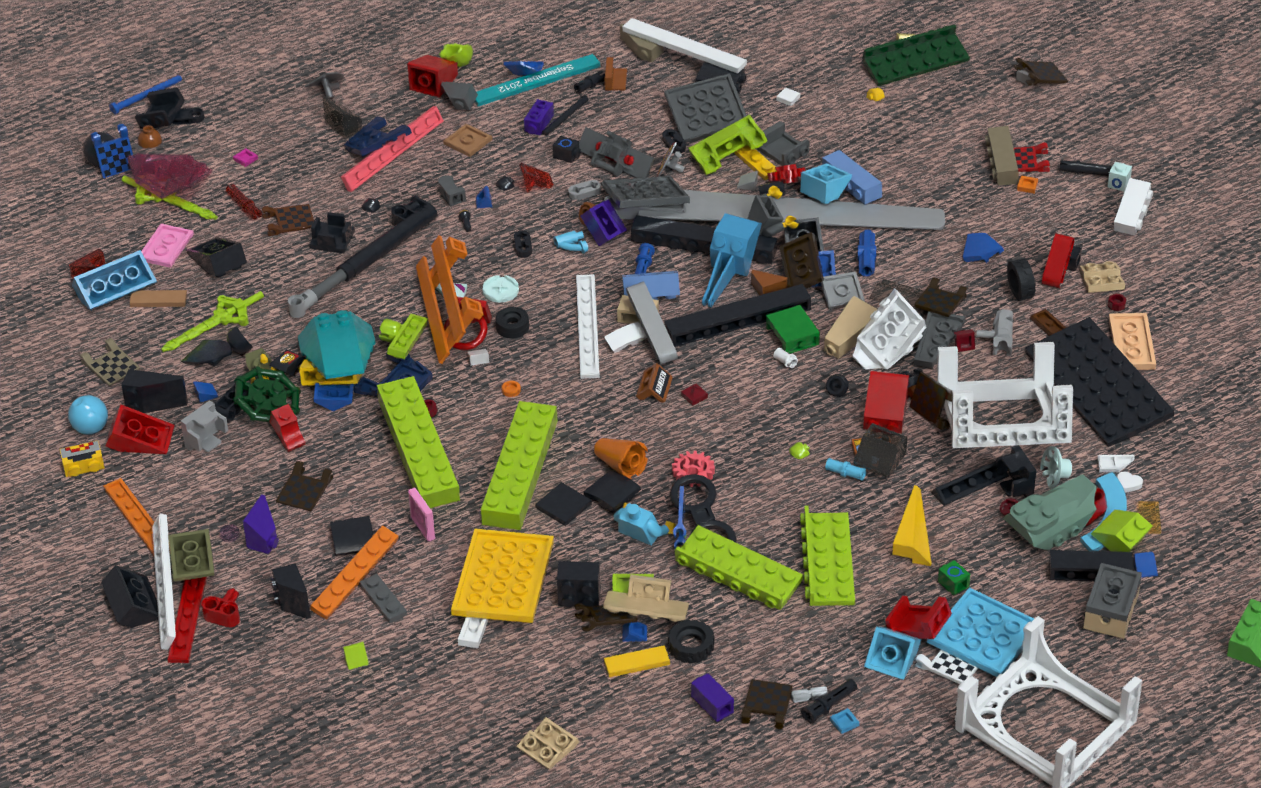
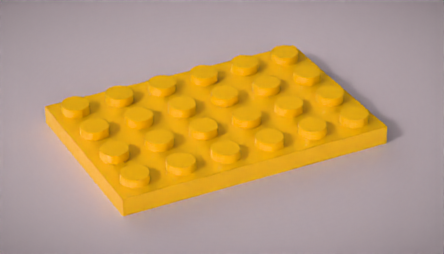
(502, 576)

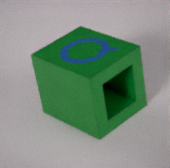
(954, 577)

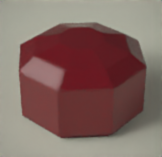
(1117, 302)

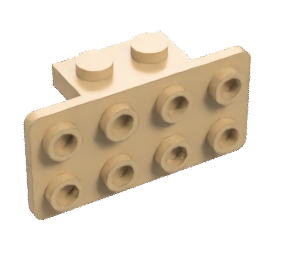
(647, 597)

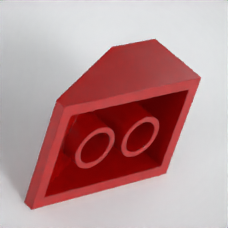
(139, 432)

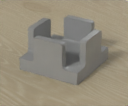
(200, 427)

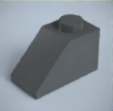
(460, 94)

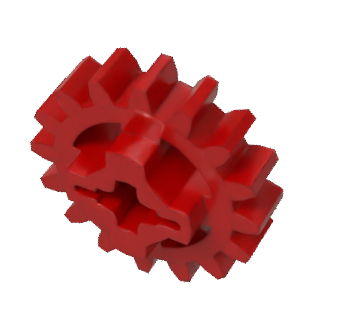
(786, 173)

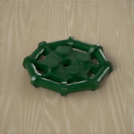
(263, 387)

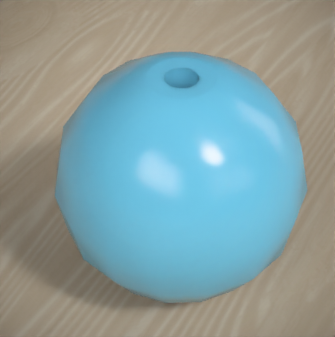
(87, 414)

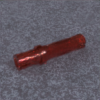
(246, 204)

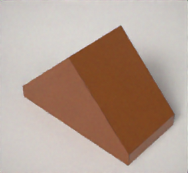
(767, 282)

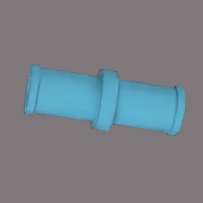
(845, 469)

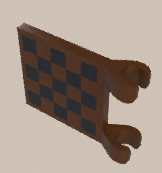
(288, 218)

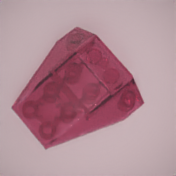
(167, 173)

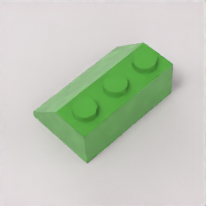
(1246, 639)

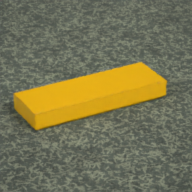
(636, 661)

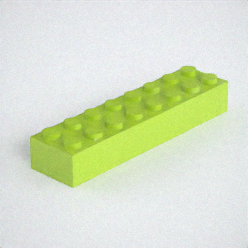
(418, 442)
(519, 465)

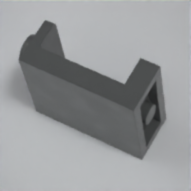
(782, 146)

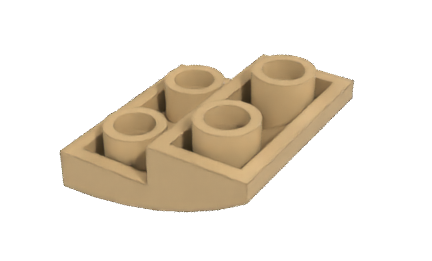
(1102, 277)
(548, 743)

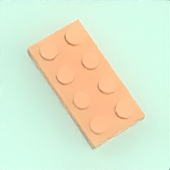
(1133, 338)

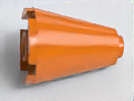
(622, 455)

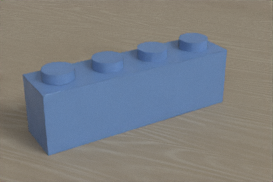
(862, 184)

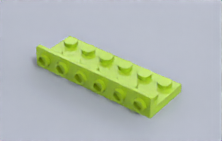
(827, 558)
(738, 567)

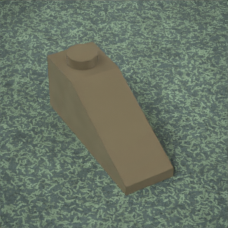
(642, 48)

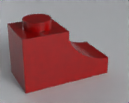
(286, 427)

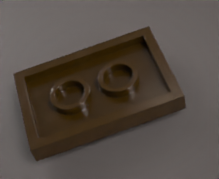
(802, 261)

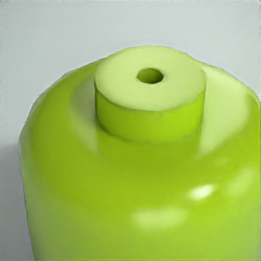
(799, 450)

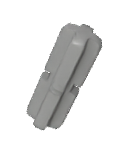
(804, 694)

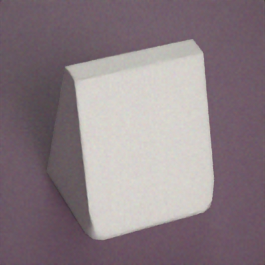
(478, 357)

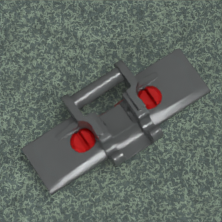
(617, 150)

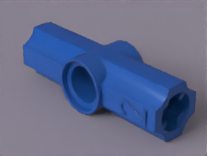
(867, 253)

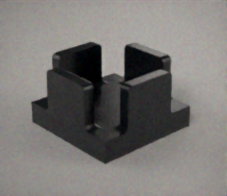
(332, 235)
(1020, 470)

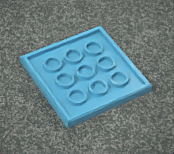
(983, 632)

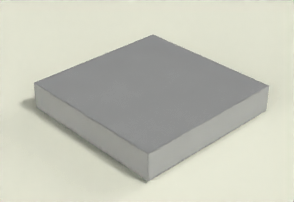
(840, 289)

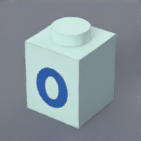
(1119, 176)

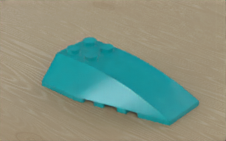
(337, 344)

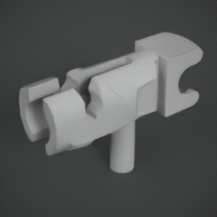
(1002, 332)

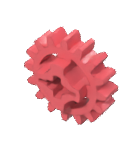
(693, 464)

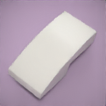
(625, 336)

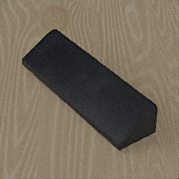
(968, 484)

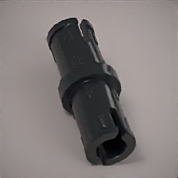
(589, 82)

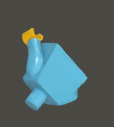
(641, 524)

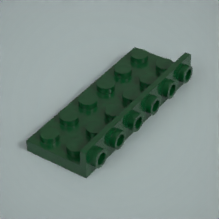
(914, 55)

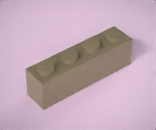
(1002, 155)

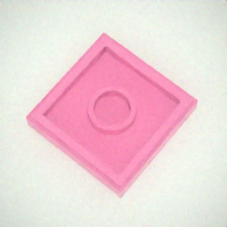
(421, 514)

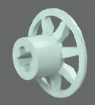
(1057, 466)

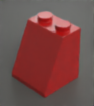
(429, 72)
(886, 400)

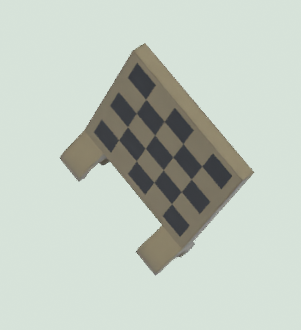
(111, 366)

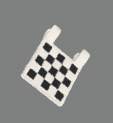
(947, 666)

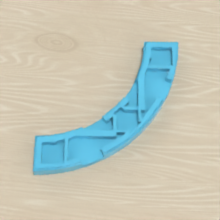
(1115, 500)

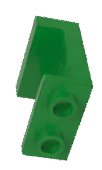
(793, 329)

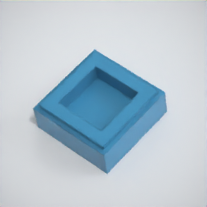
(844, 721)

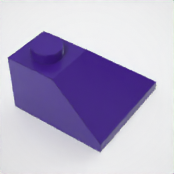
(260, 527)

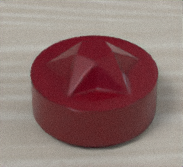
(432, 407)
(1006, 505)

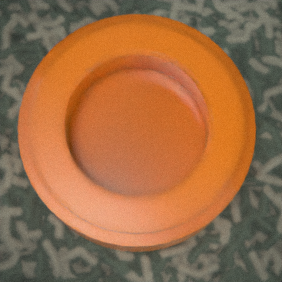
(511, 388)

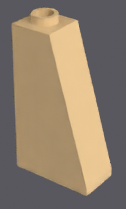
(847, 327)

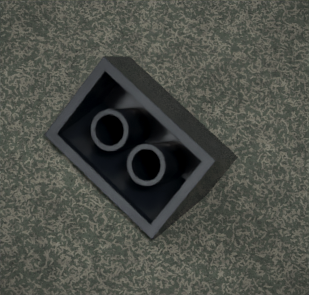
(130, 597)

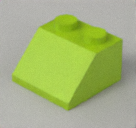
(1122, 531)

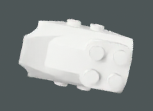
(889, 333)

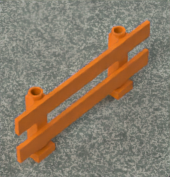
(442, 275)

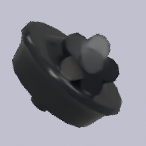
(837, 385)

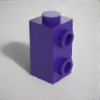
(538, 117)
(712, 697)

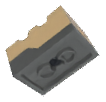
(1112, 600)

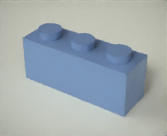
(658, 283)

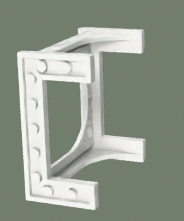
(1055, 403)
(1040, 661)

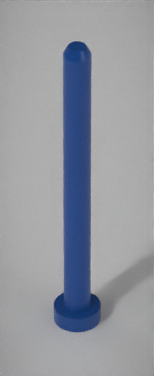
(116, 107)

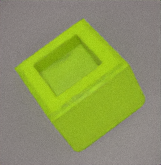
(355, 655)

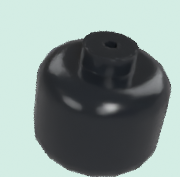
(505, 183)
(371, 205)

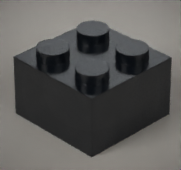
(578, 583)

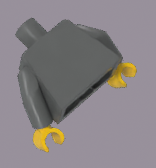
(766, 212)

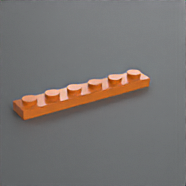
(354, 572)

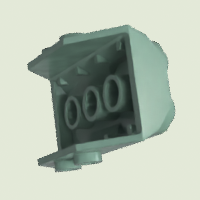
(1056, 514)

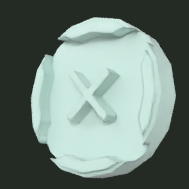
(500, 289)

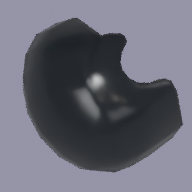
(238, 342)

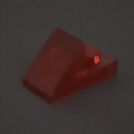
(534, 176)
(87, 263)

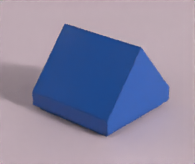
(484, 199)

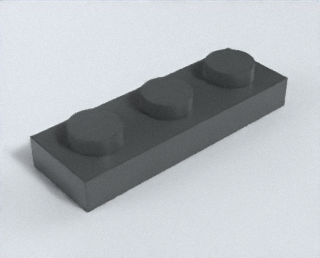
(383, 598)

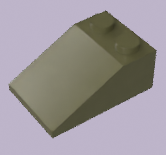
(191, 555)

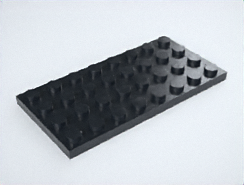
(1104, 383)

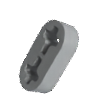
(584, 190)

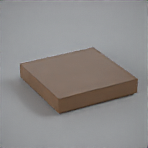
(467, 140)

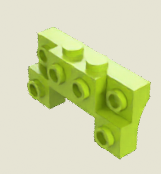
(725, 142)

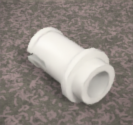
(788, 359)

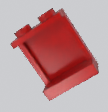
(919, 620)

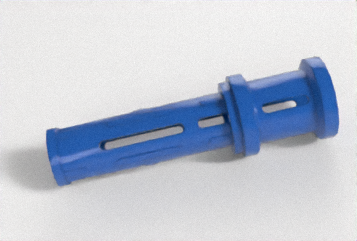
(644, 258)

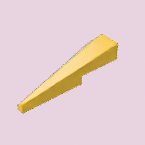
(912, 535)

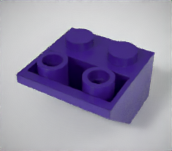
(603, 222)

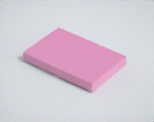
(166, 245)

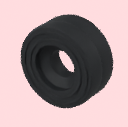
(512, 330)

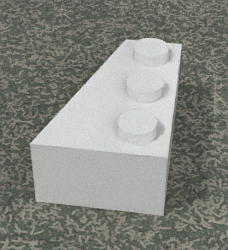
(1133, 207)

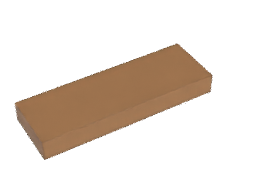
(159, 298)

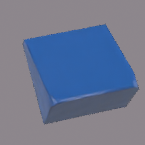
(204, 391)
(1145, 564)
(634, 632)

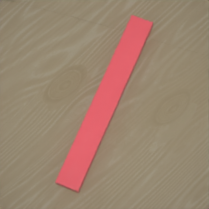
(381, 157)

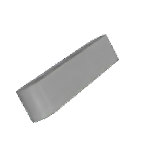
(651, 323)

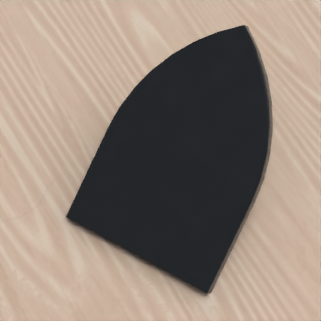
(208, 352)

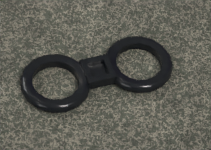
(701, 513)

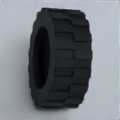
(1021, 279)
(689, 628)

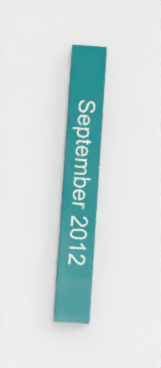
(537, 79)

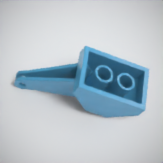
(730, 251)

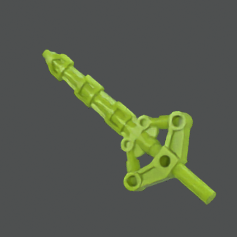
(142, 196)
(220, 316)

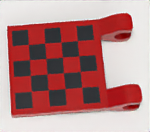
(1027, 160)

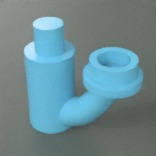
(567, 241)

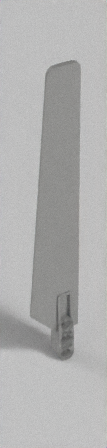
(713, 206)

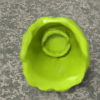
(458, 53)

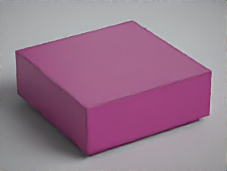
(245, 157)

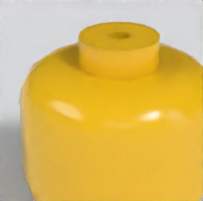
(875, 94)

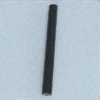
(565, 115)

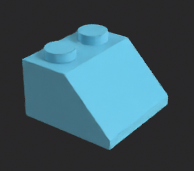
(824, 182)
(892, 652)

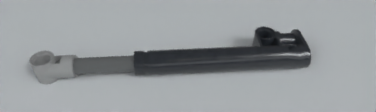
(406, 220)

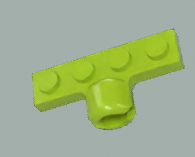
(402, 335)

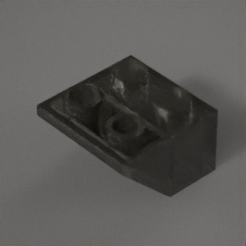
(881, 450)

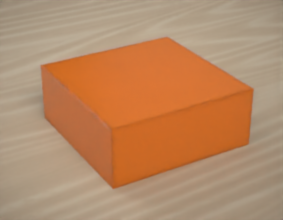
(1027, 184)

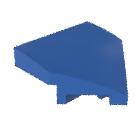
(980, 247)

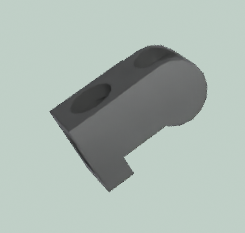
(450, 192)

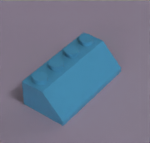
(113, 280)

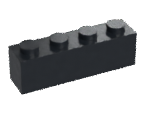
(1084, 565)

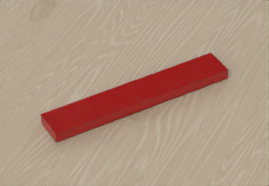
(187, 620)

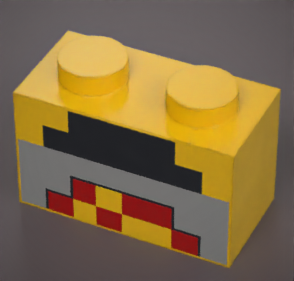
(82, 458)

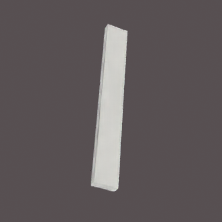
(685, 45)
(587, 326)
(163, 582)

